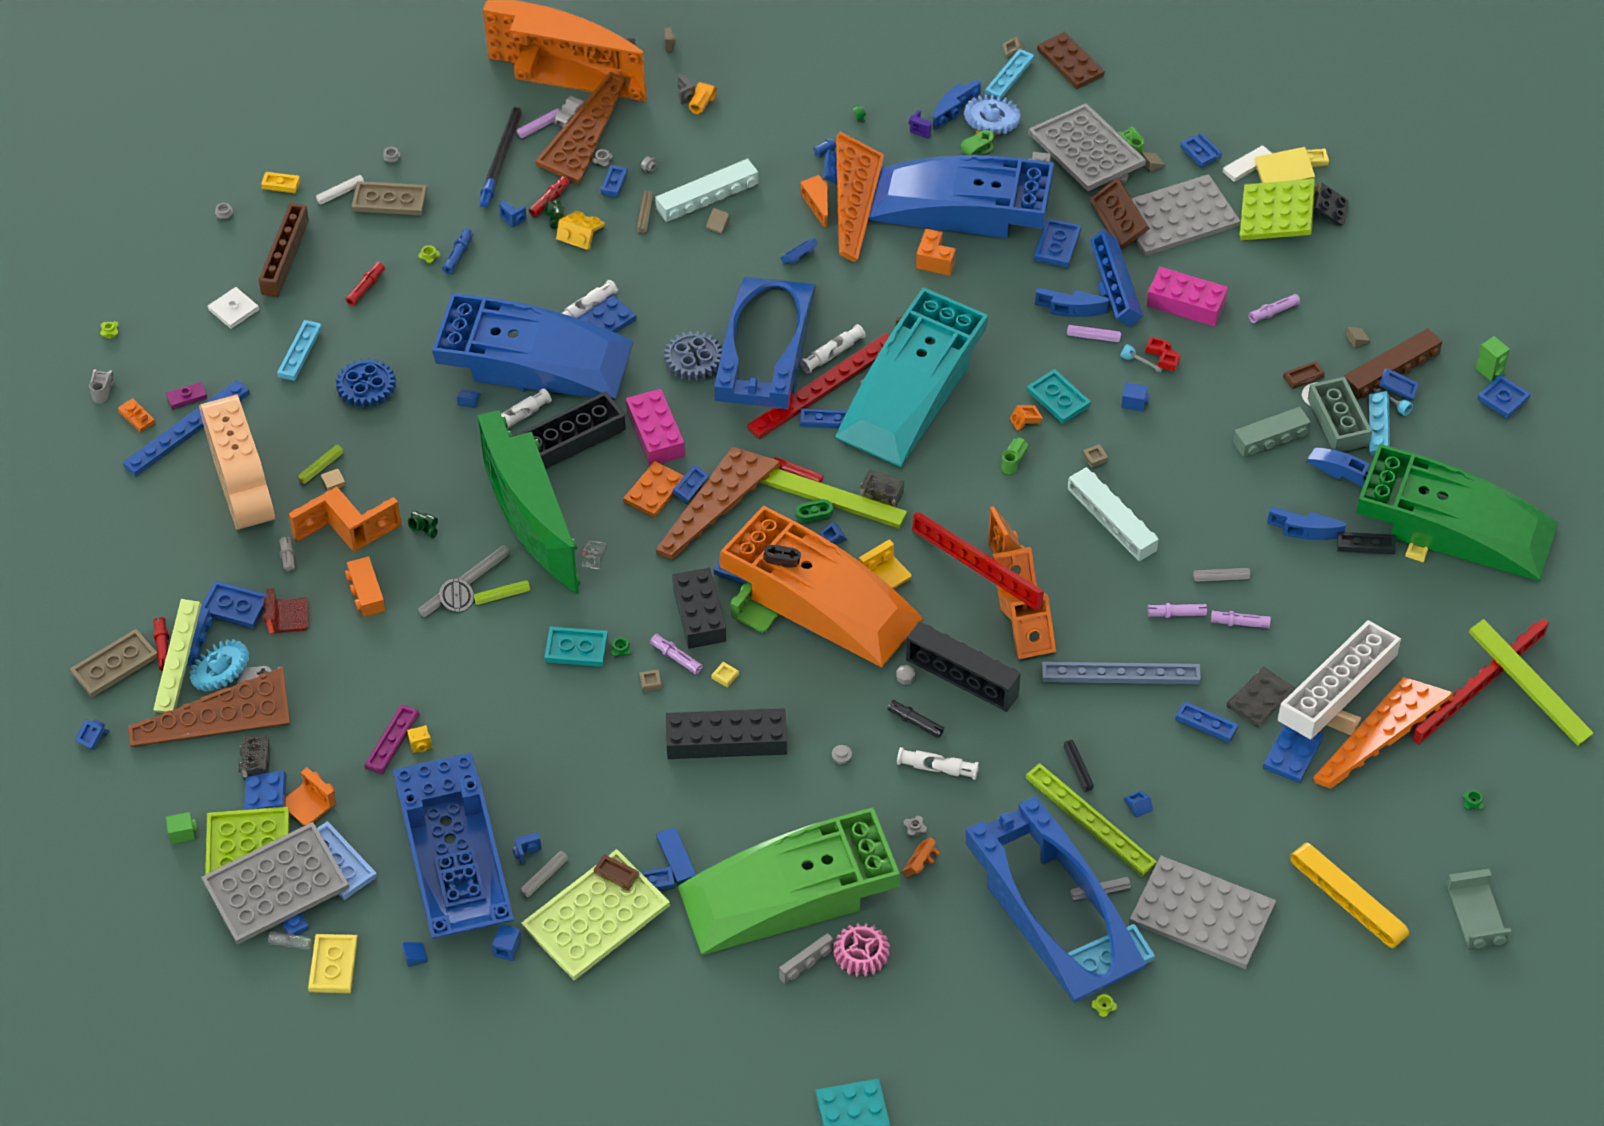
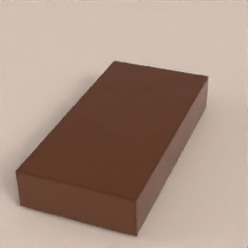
(1304, 375)
(616, 872)

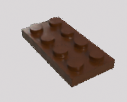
(1070, 60)
(1119, 213)

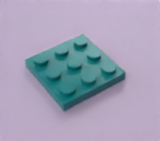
(853, 1104)

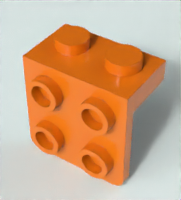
(311, 798)

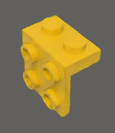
(578, 229)

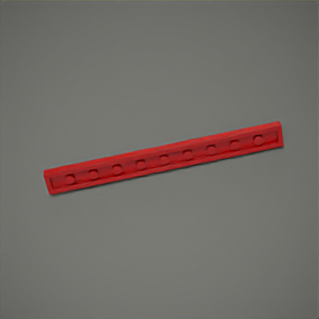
(818, 389)
(978, 561)
(1475, 685)

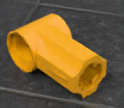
(703, 94)

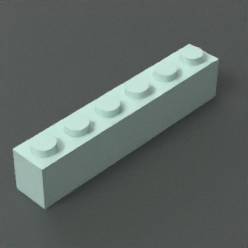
(706, 190)
(1113, 514)

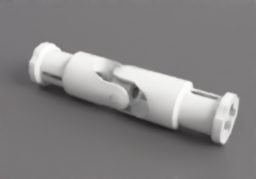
(591, 300)
(831, 349)
(528, 406)
(951, 766)

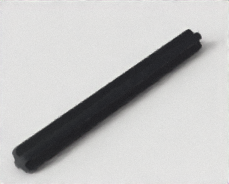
(504, 143)

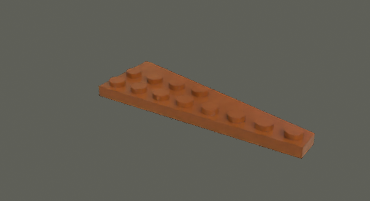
(575, 144)
(722, 491)
(240, 708)

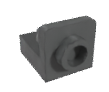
(686, 88)

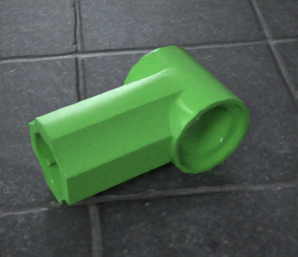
(1013, 456)

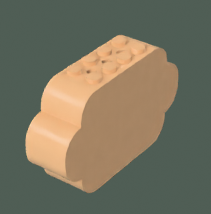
(237, 462)

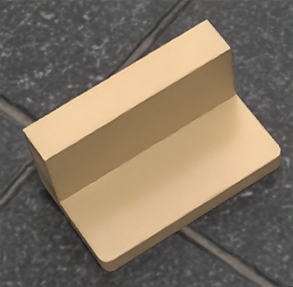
(1345, 722)

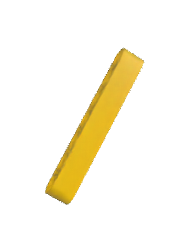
(1349, 895)

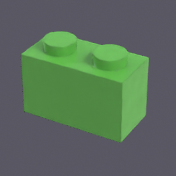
(1492, 358)

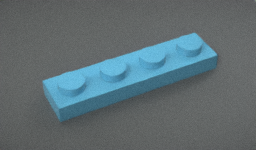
(1009, 74)
(299, 350)
(1379, 420)

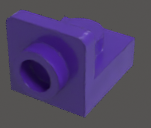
(920, 126)

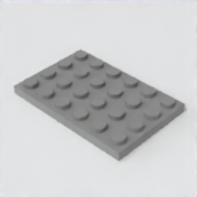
(1087, 147)
(1183, 214)
(275, 882)
(1203, 912)

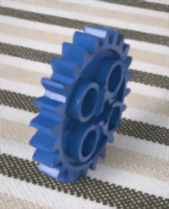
(365, 383)

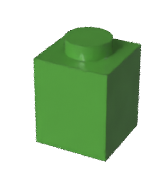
(181, 827)

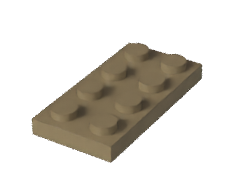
(389, 198)
(113, 663)

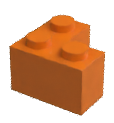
(933, 256)

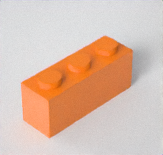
(365, 587)

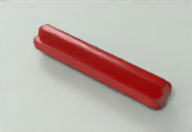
(798, 470)

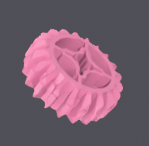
(859, 959)

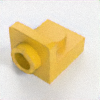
(419, 739)

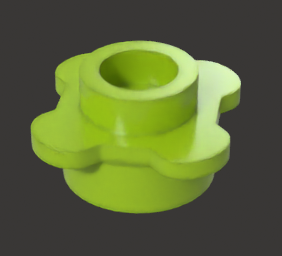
(428, 254)
(109, 329)
(1106, 1000)

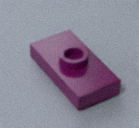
(186, 395)

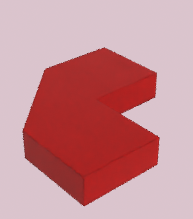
(1169, 358)

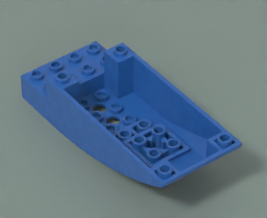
(945, 196)
(548, 352)
(459, 880)

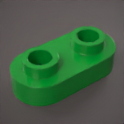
(812, 510)

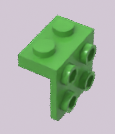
(751, 612)

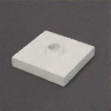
(233, 307)

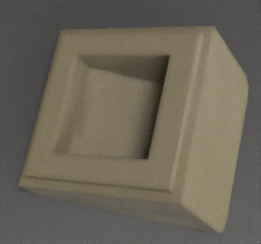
(1013, 46)
(1153, 162)
(718, 221)
(1356, 336)

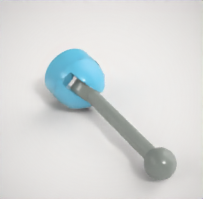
(1129, 353)
(1404, 407)

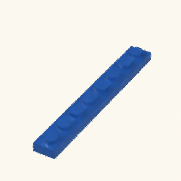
(177, 433)

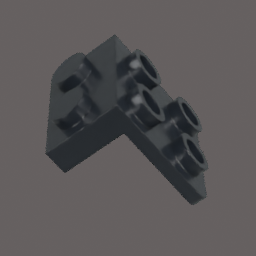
(1330, 204)

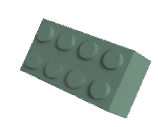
(1339, 415)

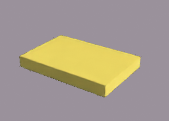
(1284, 166)
(333, 963)

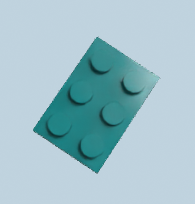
(1058, 396)
(576, 646)

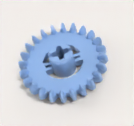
(991, 112)

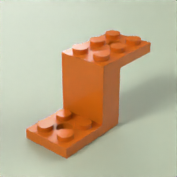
(345, 519)
(1024, 617)

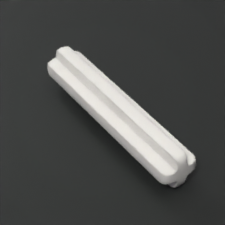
(338, 190)

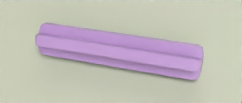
(537, 124)
(1094, 333)

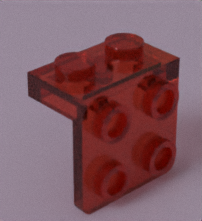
(285, 614)

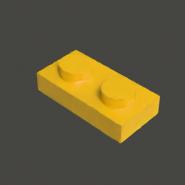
(280, 182)

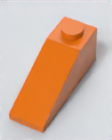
(815, 194)

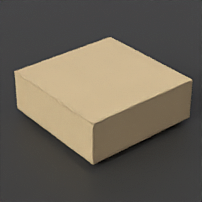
(333, 479)

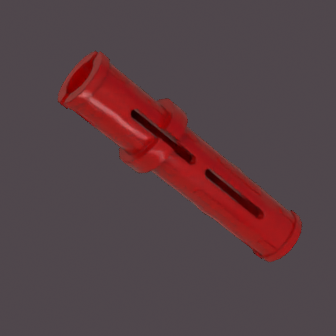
(561, 184)
(370, 277)
(161, 637)

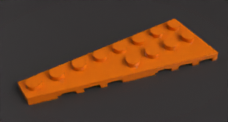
(856, 181)
(1387, 723)

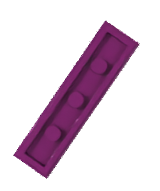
(391, 739)

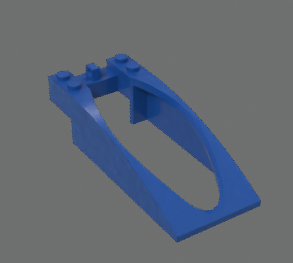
(778, 393)
(1032, 817)

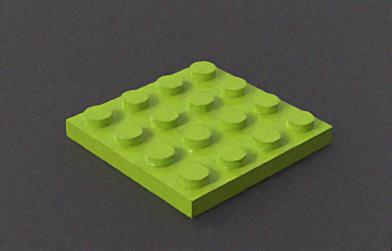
(1277, 209)
(242, 832)

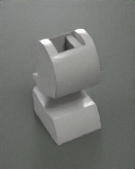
(568, 110)

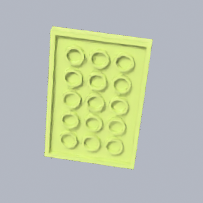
(593, 918)

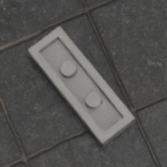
(806, 958)

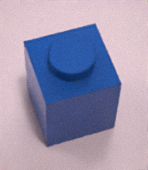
(1135, 397)
(506, 942)

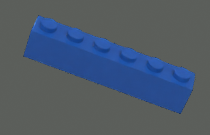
(1116, 278)

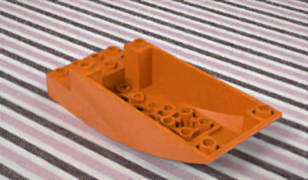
(560, 48)
(832, 598)

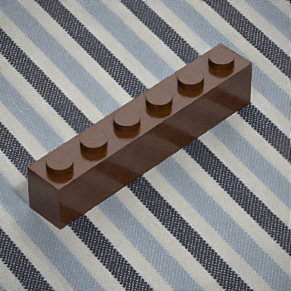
(283, 250)
(1399, 359)

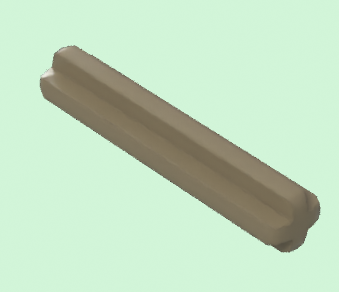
(645, 211)

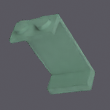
(1476, 909)

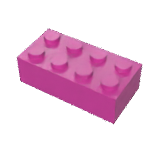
(1187, 296)
(655, 427)

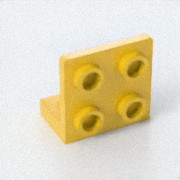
(885, 565)

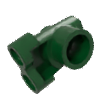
(556, 212)
(423, 522)

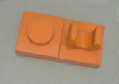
(136, 415)
(921, 854)

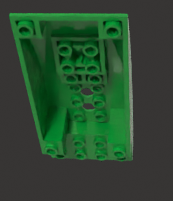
(527, 497)
(1472, 524)

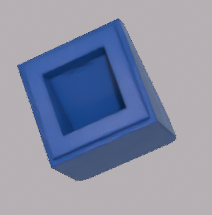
(468, 398)
(833, 533)
(1139, 803)
(414, 953)

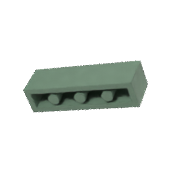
(1271, 432)

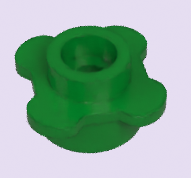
(859, 112)
(617, 644)
(1473, 795)

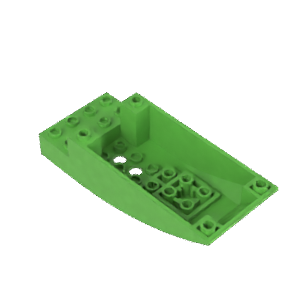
(771, 893)

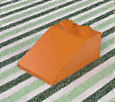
(1000, 534)

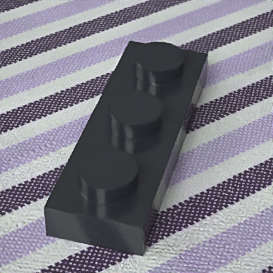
(1366, 543)

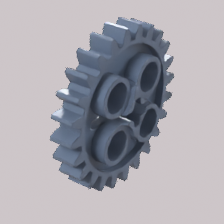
(683, 362)

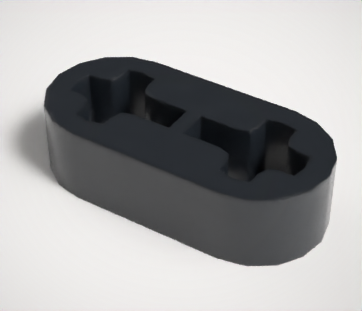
(782, 555)

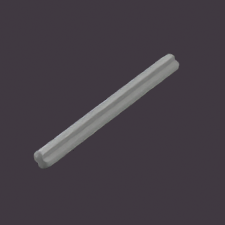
(469, 577)

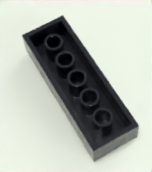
(577, 428)
(963, 666)
(726, 733)

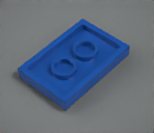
(1057, 242)
(234, 604)
(1292, 754)

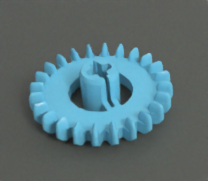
(219, 664)

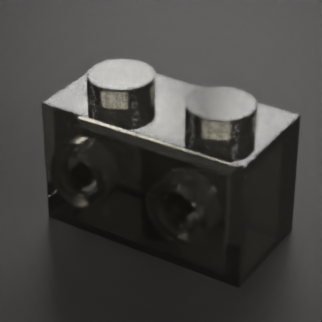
(882, 488)
(255, 756)

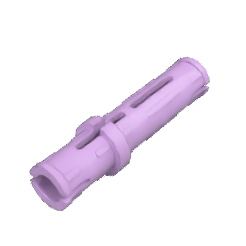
(1267, 311)
(1176, 610)
(1240, 619)
(669, 649)

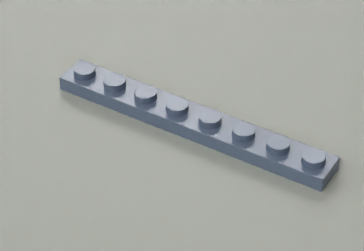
(1121, 673)

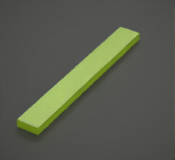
(839, 498)
(1531, 682)
(1091, 820)

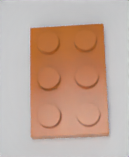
(653, 489)

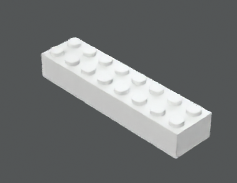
(1339, 679)

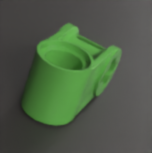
(1133, 139)
(978, 144)

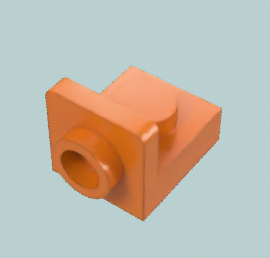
(1025, 414)

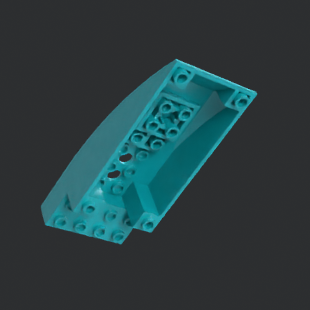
(908, 390)

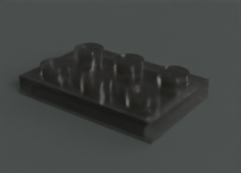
(1260, 697)

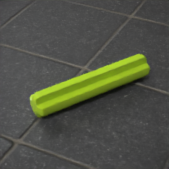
(320, 464)
(501, 592)

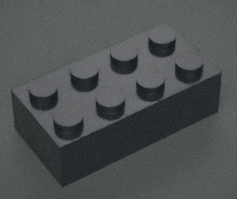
(699, 608)

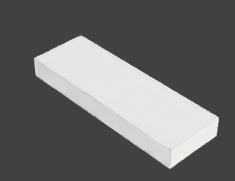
(1245, 164)

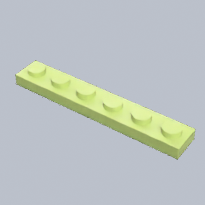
(177, 656)

